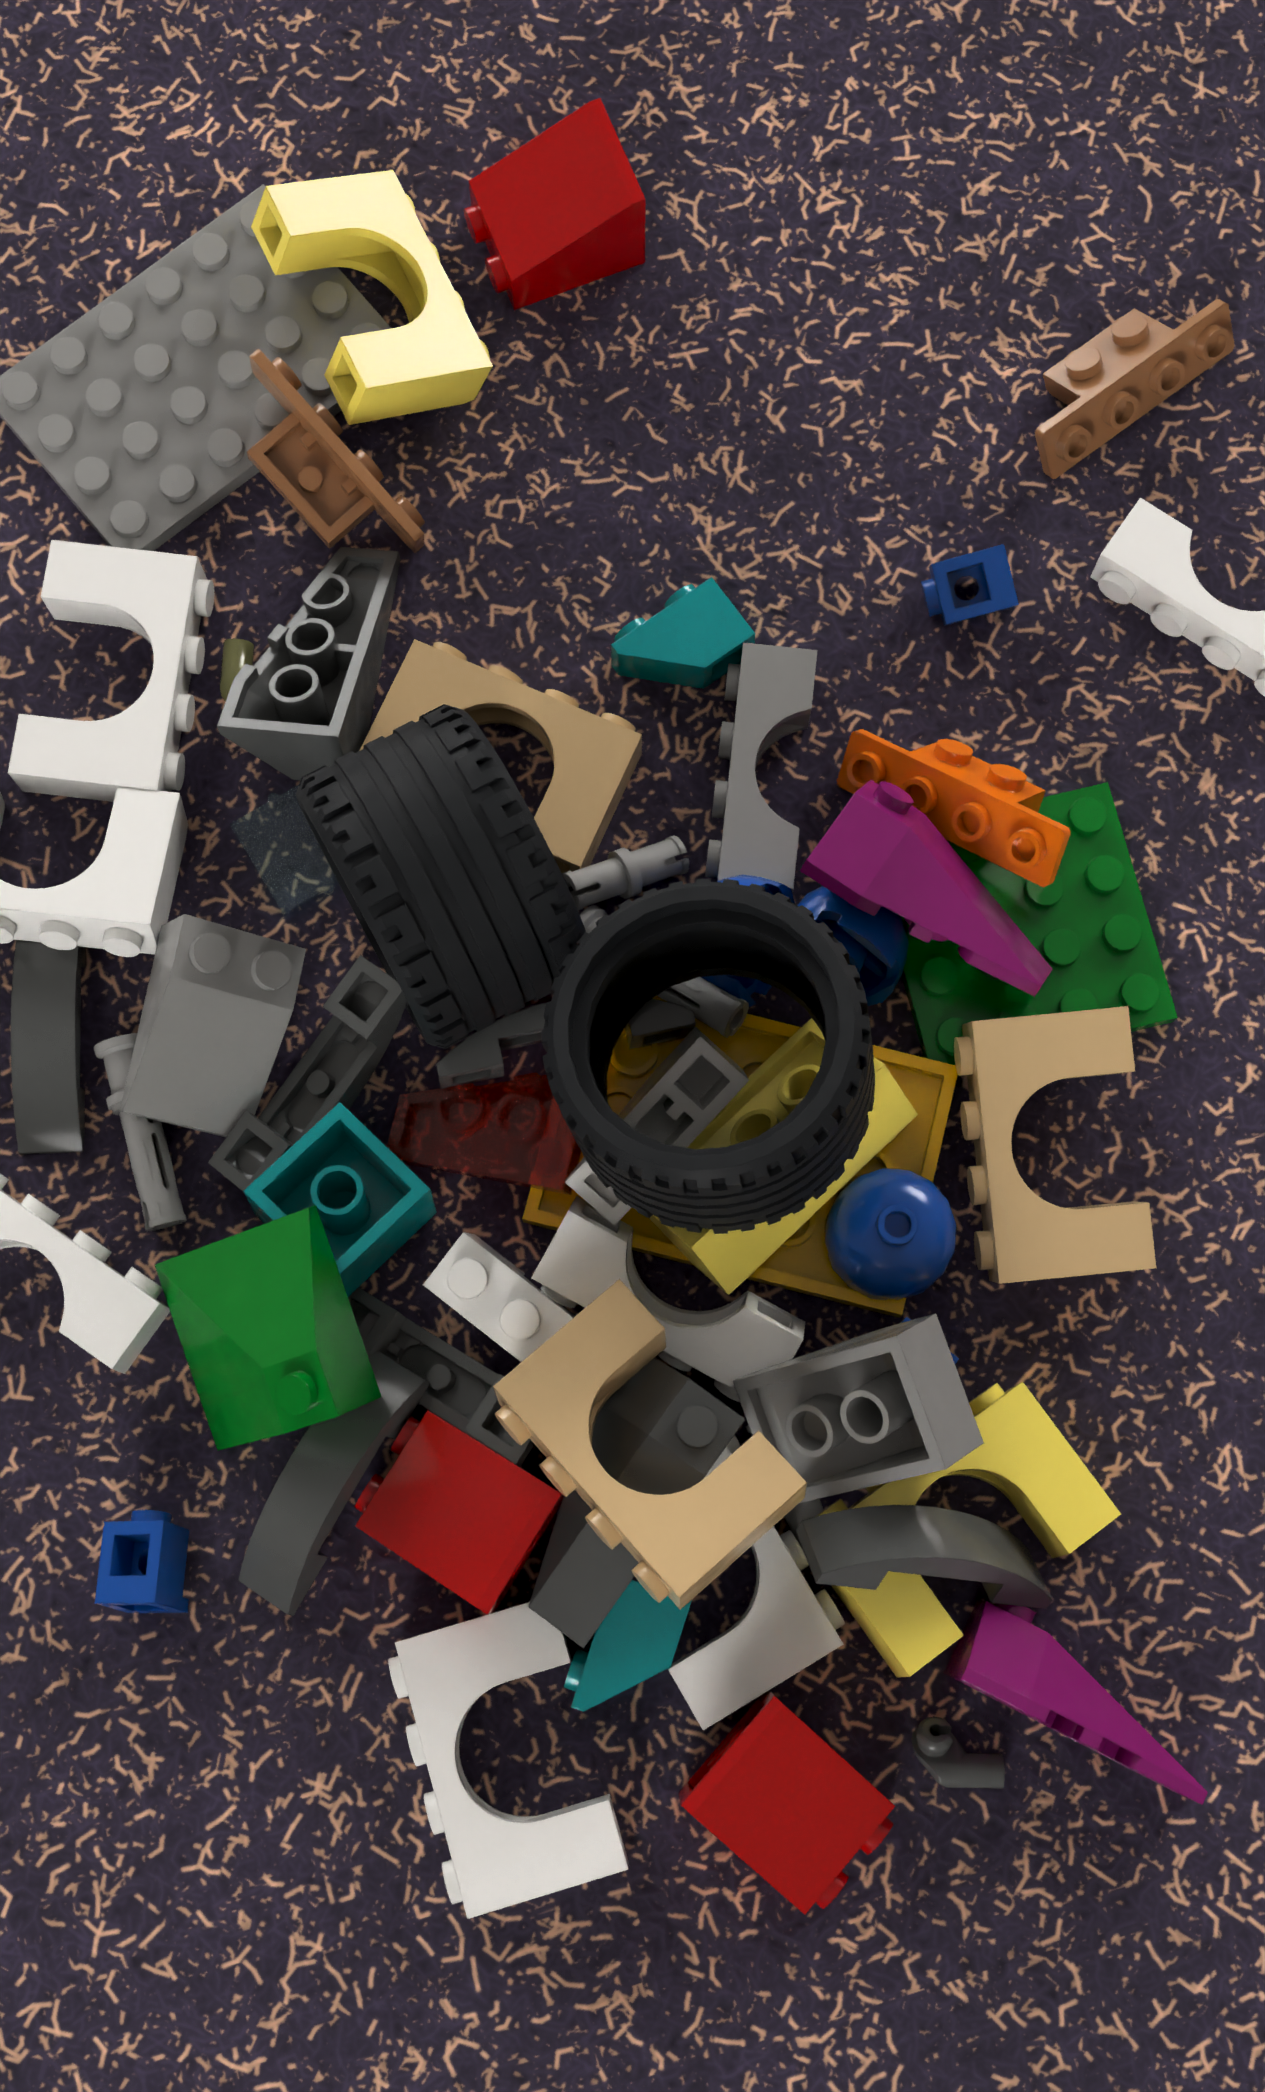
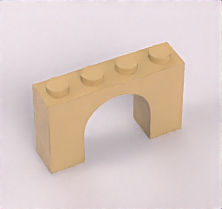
(588, 751)
(1021, 1231)
(675, 1537)

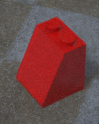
(559, 210)
(457, 1511)
(787, 1804)

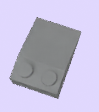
(210, 1024)
(865, 1409)

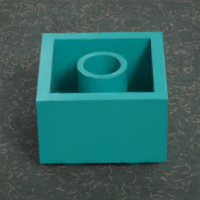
(360, 1190)

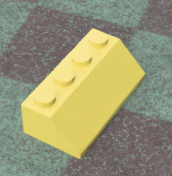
(761, 1104)

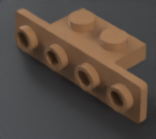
(1124, 377)
(318, 471)

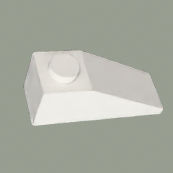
(670, 1108)

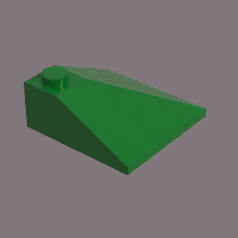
(268, 1330)

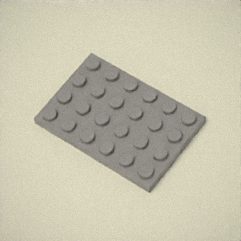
(154, 388)

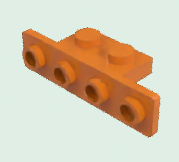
(966, 799)

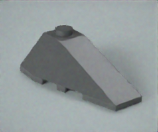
(321, 672)
(653, 1438)

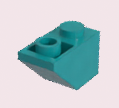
(685, 641)
(627, 1648)

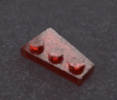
(488, 1132)

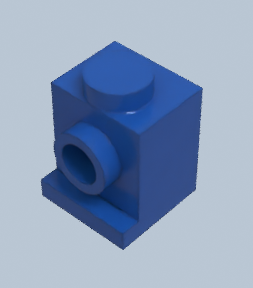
(989, 571)
(143, 1564)

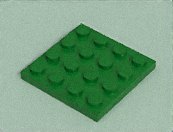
(1082, 924)

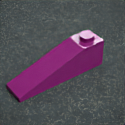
(897, 859)
(1040, 1679)

